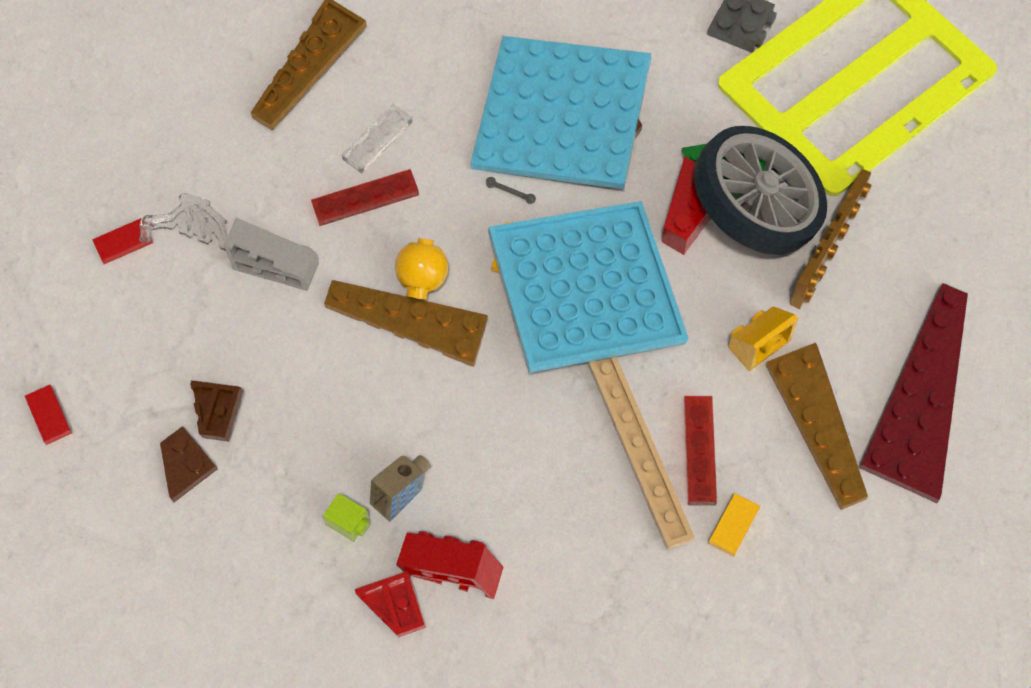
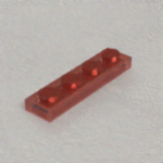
(365, 197)
(700, 451)

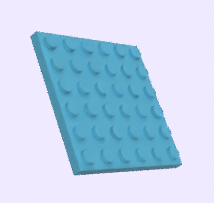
(562, 112)
(586, 286)

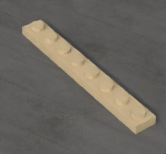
(641, 453)

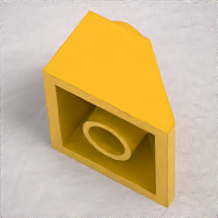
(762, 336)

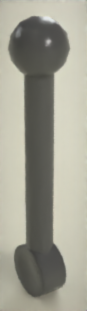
(491, 183)

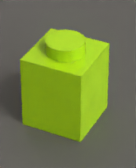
(346, 517)

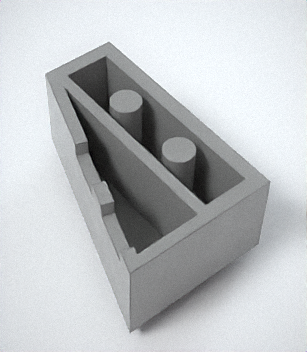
(270, 256)

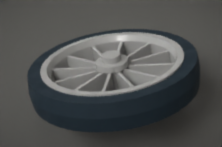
(760, 190)

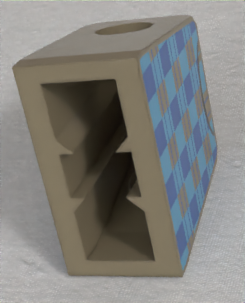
(397, 485)

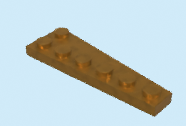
(325, 40)
(827, 247)
(430, 324)
(812, 404)

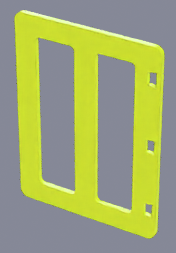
(891, 135)

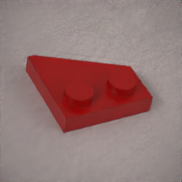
(394, 603)

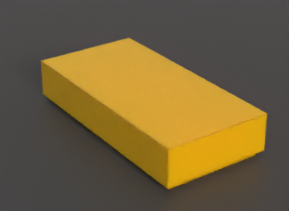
(734, 524)

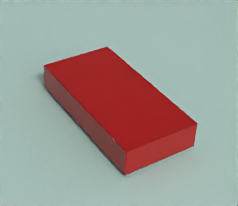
(119, 242)
(48, 414)

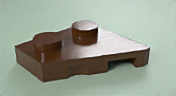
(216, 408)
(184, 463)

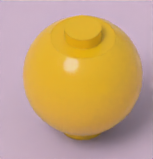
(421, 268)

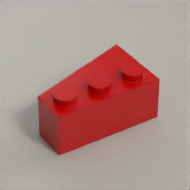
(686, 214)
(450, 562)

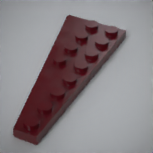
(916, 424)

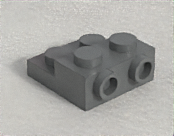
(743, 23)

